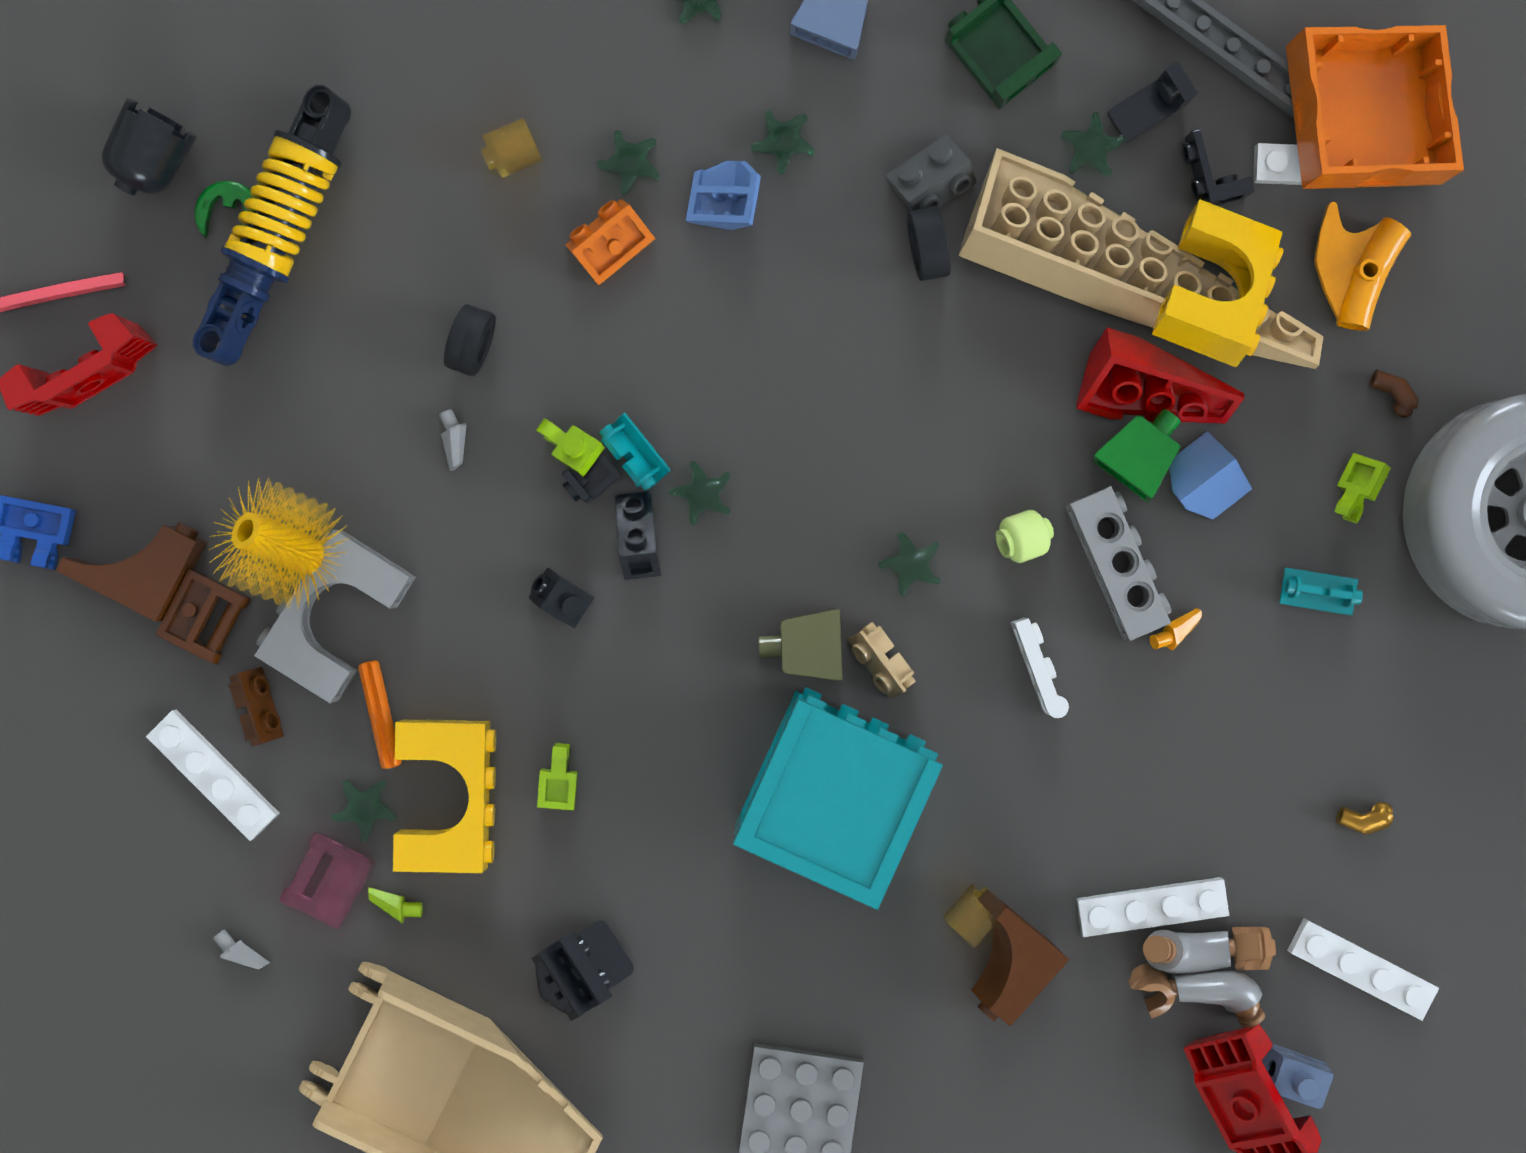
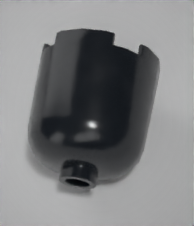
(144, 149)

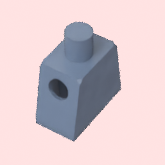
(831, 24)
(1299, 1076)

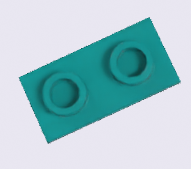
(643, 461)
(1320, 591)

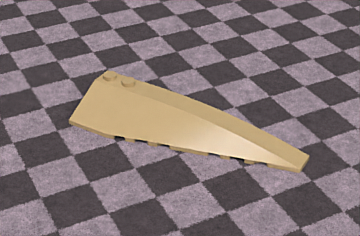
(1070, 244)

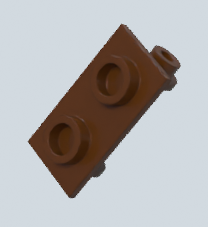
(262, 721)

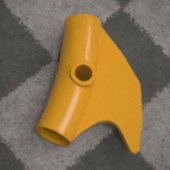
(1344, 256)

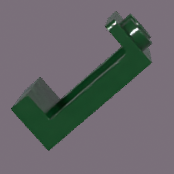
(1000, 49)

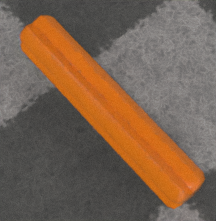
(379, 713)

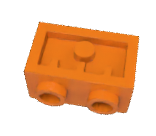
(609, 240)

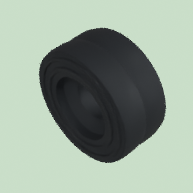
(469, 340)

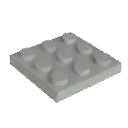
(800, 1101)

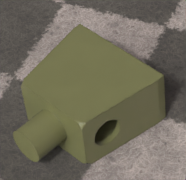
(807, 645)

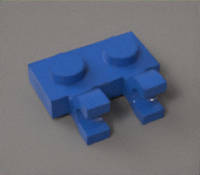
(34, 521)

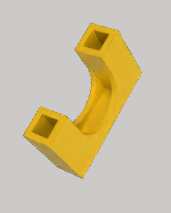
(1249, 255)
(467, 749)

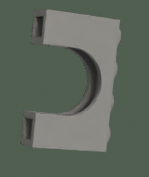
(290, 641)

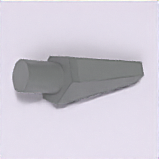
(453, 438)
(238, 952)

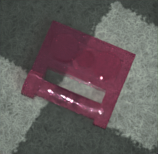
(338, 886)

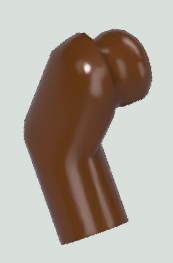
(1399, 388)

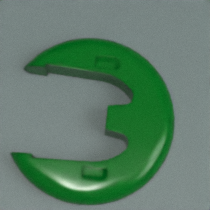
(230, 191)

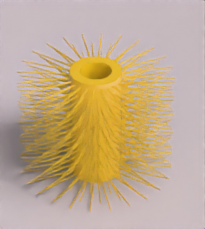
(278, 544)

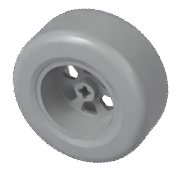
(1449, 518)

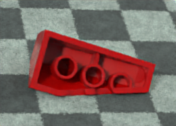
(1141, 379)

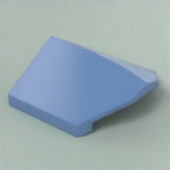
(724, 196)
(1207, 477)

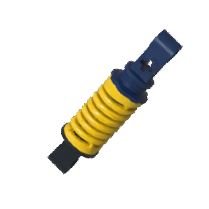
(271, 222)

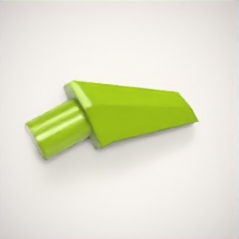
(395, 905)

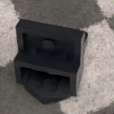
(581, 970)

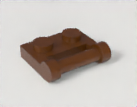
(192, 610)

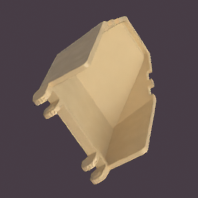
(440, 1082)

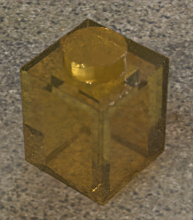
(510, 148)
(969, 916)

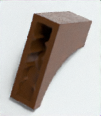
(147, 578)
(1018, 965)

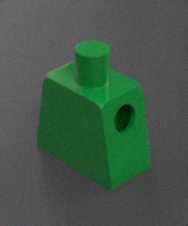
(1141, 454)

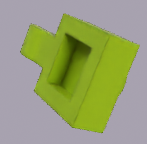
(574, 448)
(1360, 480)
(557, 785)

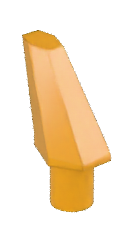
(1176, 631)

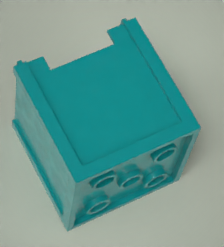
(837, 798)

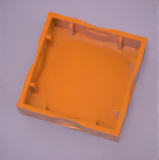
(1373, 107)

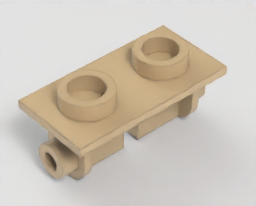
(889, 675)

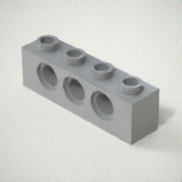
(1154, 608)

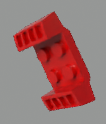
(39, 393)
(1243, 1095)

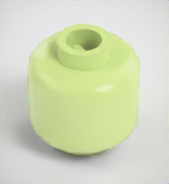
(1024, 536)

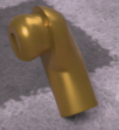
(1367, 823)

